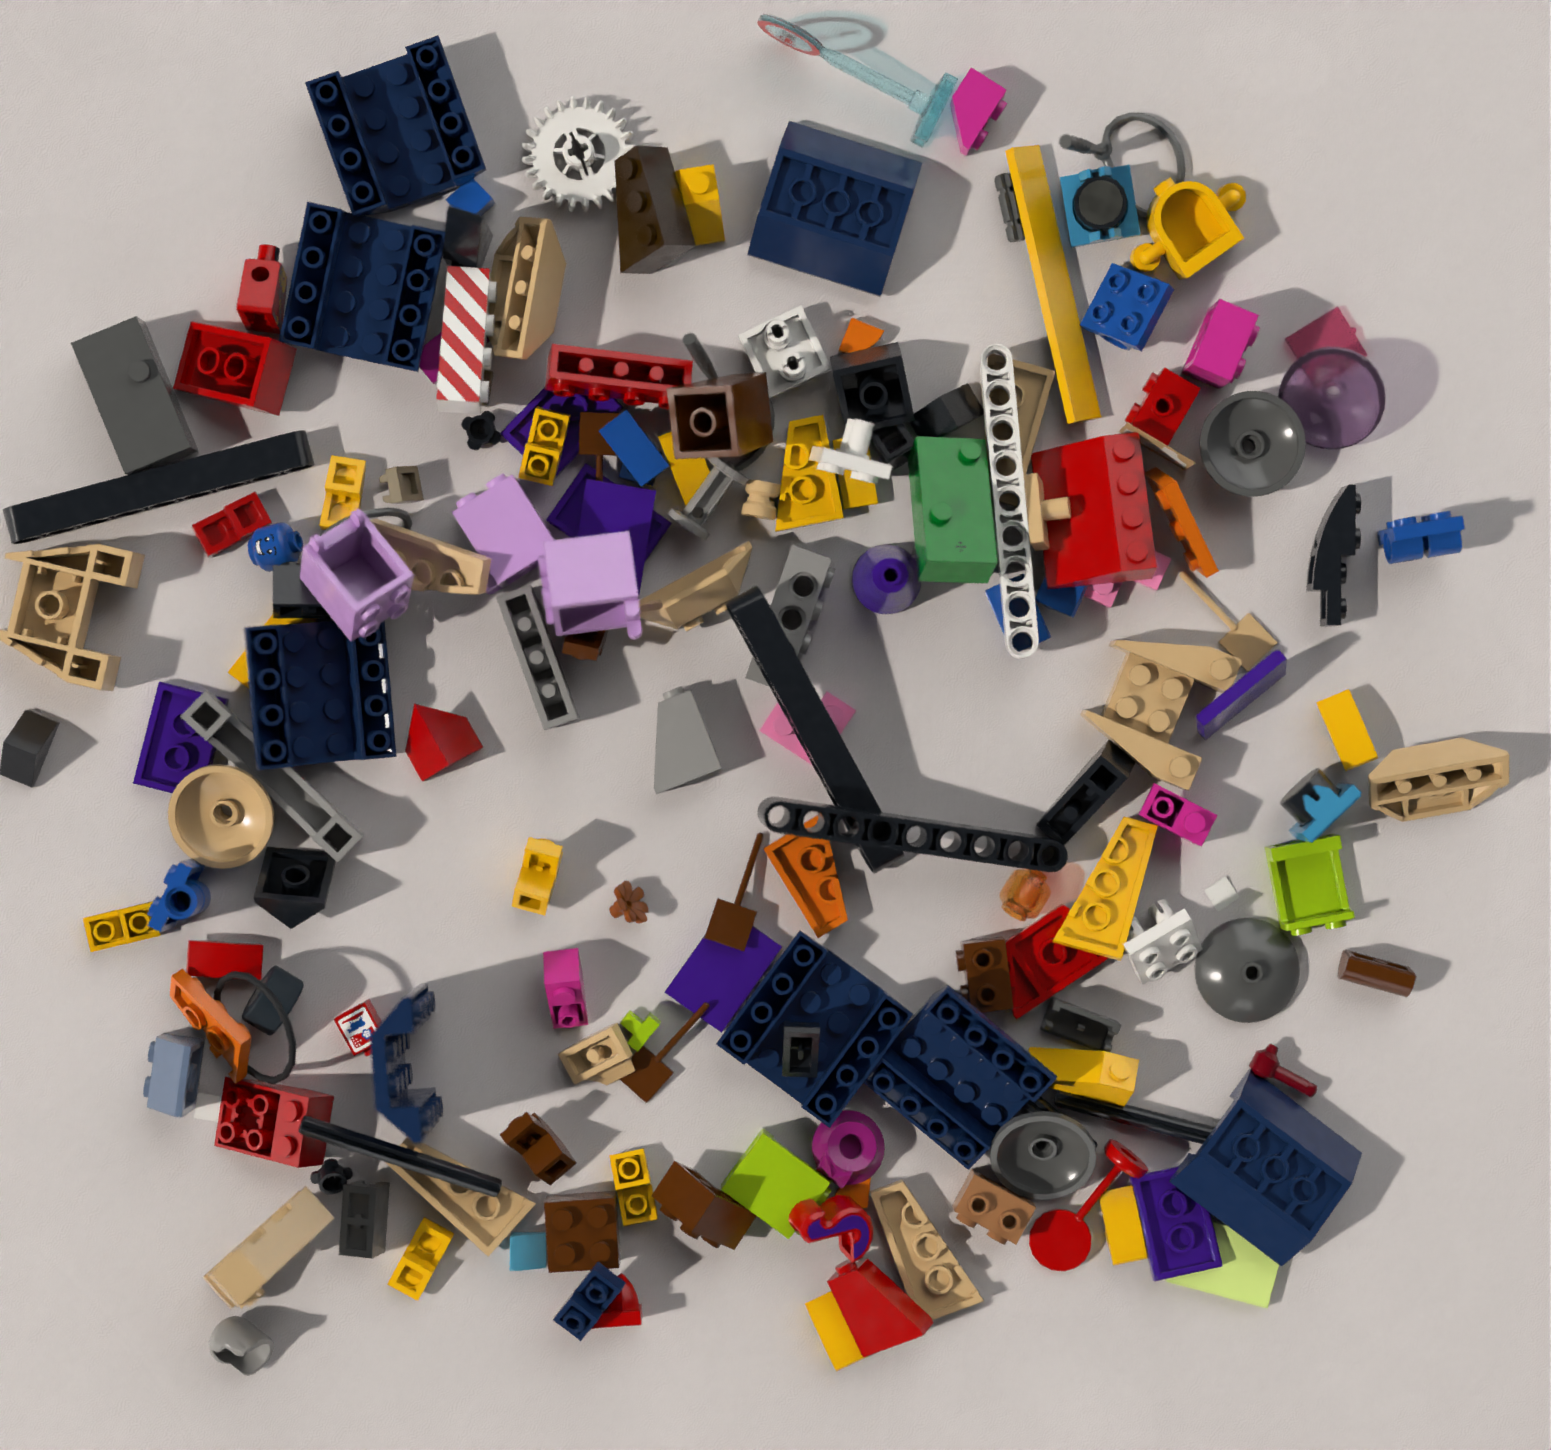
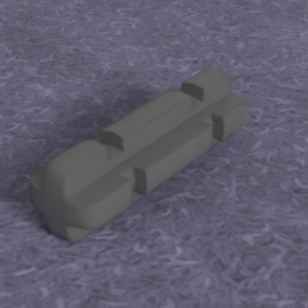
(1009, 207)

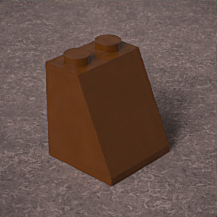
(720, 416)

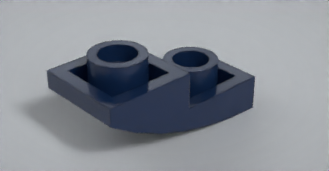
(589, 1301)

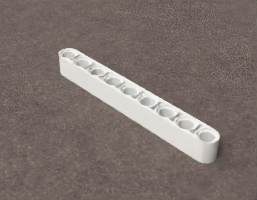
(1012, 484)

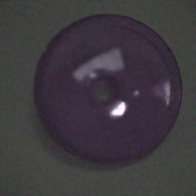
(1339, 418)

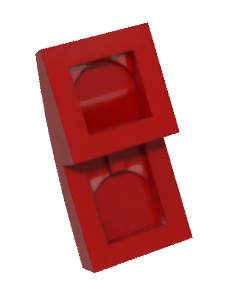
(231, 524)
(220, 958)

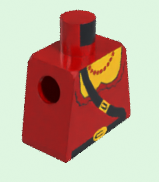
(263, 291)

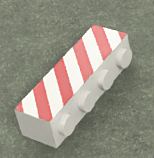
(464, 340)

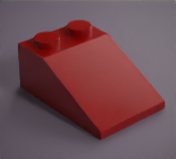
(235, 368)

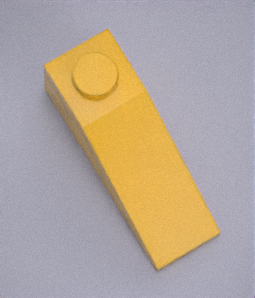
(1090, 1073)

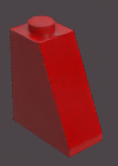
(875, 1307)

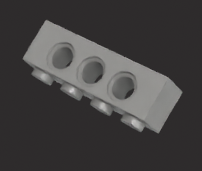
(798, 564)
(537, 657)

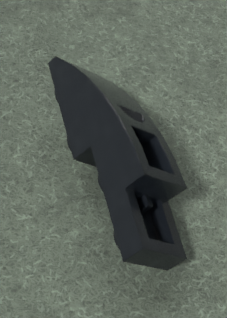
(1334, 539)

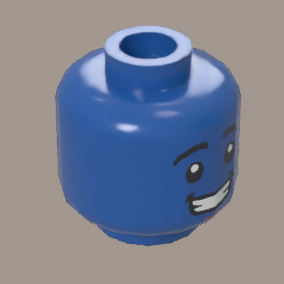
(274, 546)

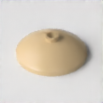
(204, 829)

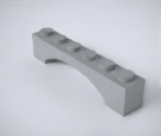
(284, 785)

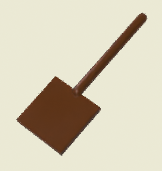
(591, 440)
(730, 921)
(649, 1069)

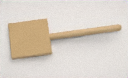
(1245, 639)

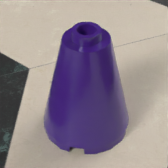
(874, 590)

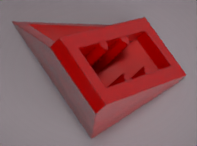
(438, 740)

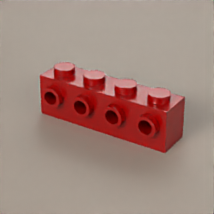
(614, 375)

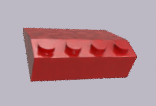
(1110, 515)

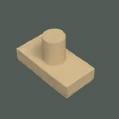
(1041, 511)

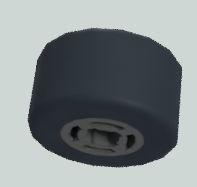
(259, 1009)

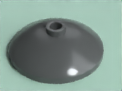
(1276, 440)
(1223, 967)
(1047, 1167)

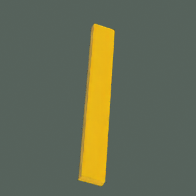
(1053, 284)

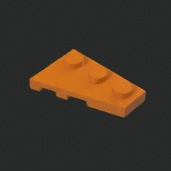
(1181, 522)
(810, 877)
(222, 1031)

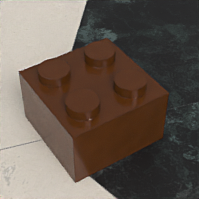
(582, 1231)

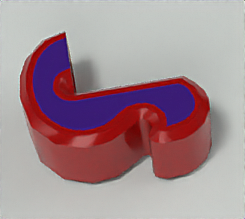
(834, 1218)

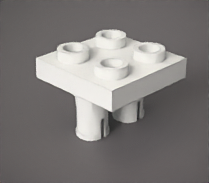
(785, 351)
(852, 454)
(1163, 945)

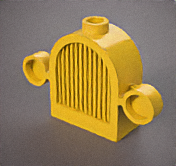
(1189, 226)

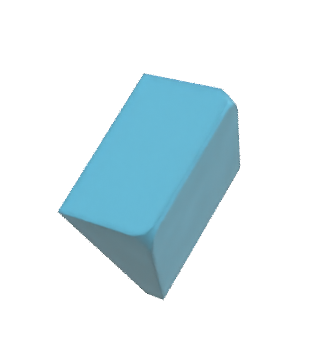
(527, 1251)

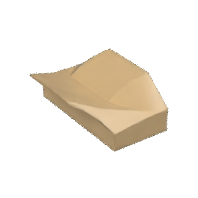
(599, 1057)

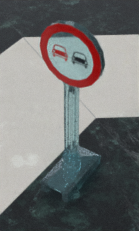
(927, 106)

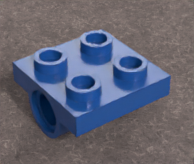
(1126, 307)
(1434, 535)
(171, 908)

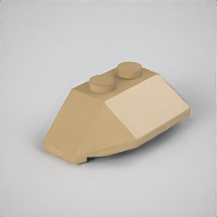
(529, 288)
(698, 592)
(1437, 778)

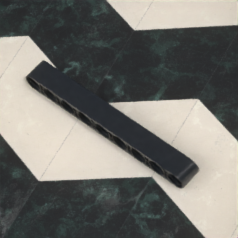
(158, 487)
(807, 715)
(928, 842)

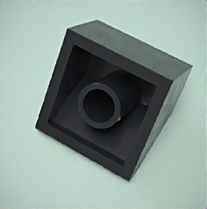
(873, 386)

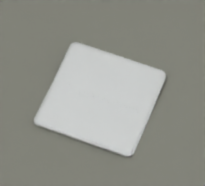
(1221, 893)
(207, 1107)

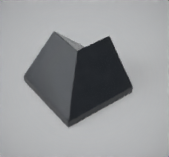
(294, 884)

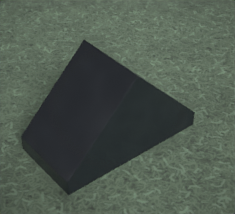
(947, 413)
(27, 747)
(800, 1049)

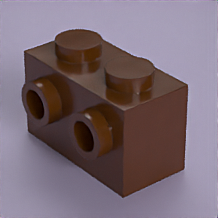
(985, 974)

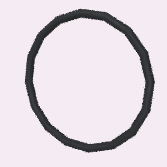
(282, 1014)

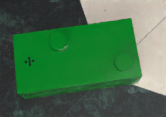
(952, 510)

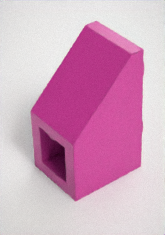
(972, 108)
(1177, 815)
(565, 988)

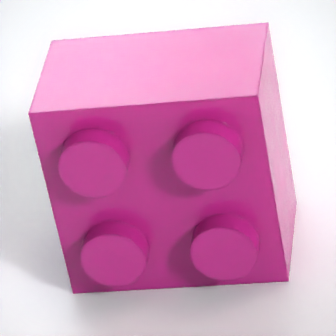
(1220, 344)

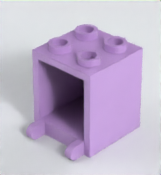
(504, 528)
(356, 576)
(590, 584)

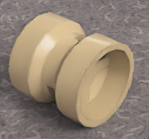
(760, 499)

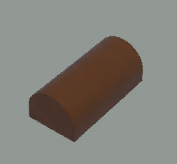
(1376, 973)

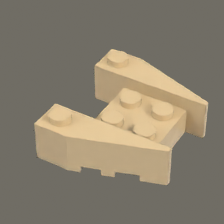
(56, 608)
(1150, 699)
(269, 1247)

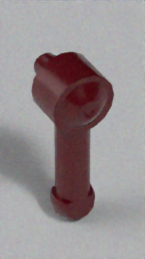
(1266, 1065)

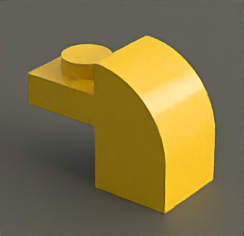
(537, 875)

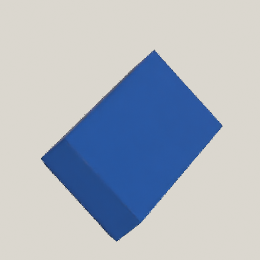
(634, 448)

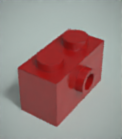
(1163, 406)

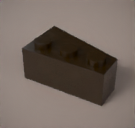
(649, 211)

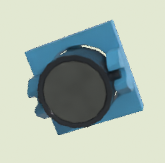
(1100, 203)
(1317, 804)

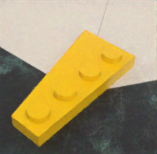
(1107, 903)

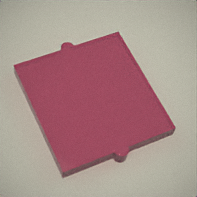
(1326, 331)

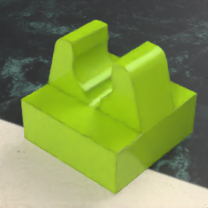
(640, 1028)

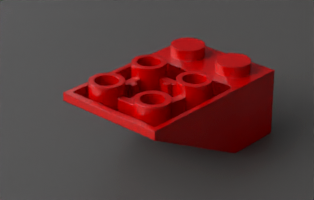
(266, 1118)

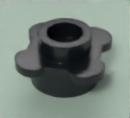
(472, 425)
(331, 1176)

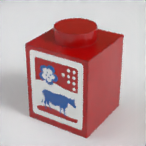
(358, 1025)

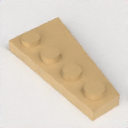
(1032, 392)
(437, 563)
(477, 1215)
(922, 1257)

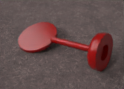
(1061, 1236)

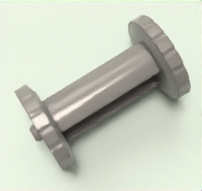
(708, 496)

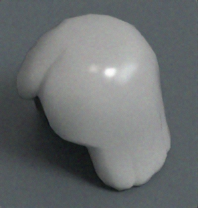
(240, 1344)

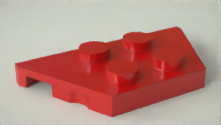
(1043, 967)

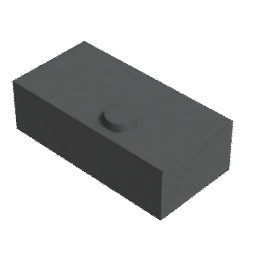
(134, 396)

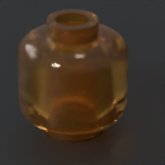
(1025, 894)

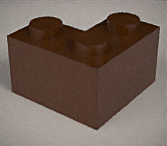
(702, 1207)

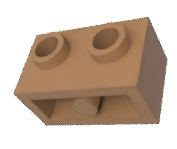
(993, 1207)

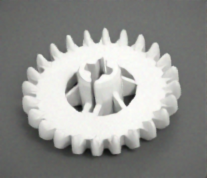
(565, 123)

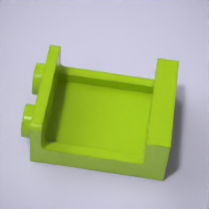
(1308, 884)
(772, 1181)

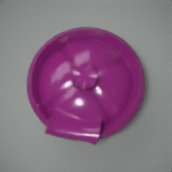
(848, 1149)

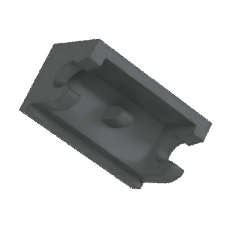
(1079, 1025)
(364, 1219)

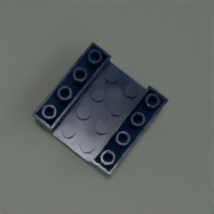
(397, 130)
(834, 208)
(362, 287)
(318, 695)
(854, 1020)
(957, 1076)
(409, 1110)
(1269, 1170)

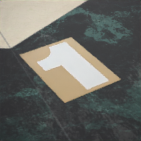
(1159, 448)

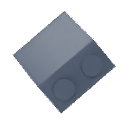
(174, 1074)

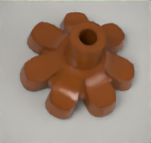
(629, 903)

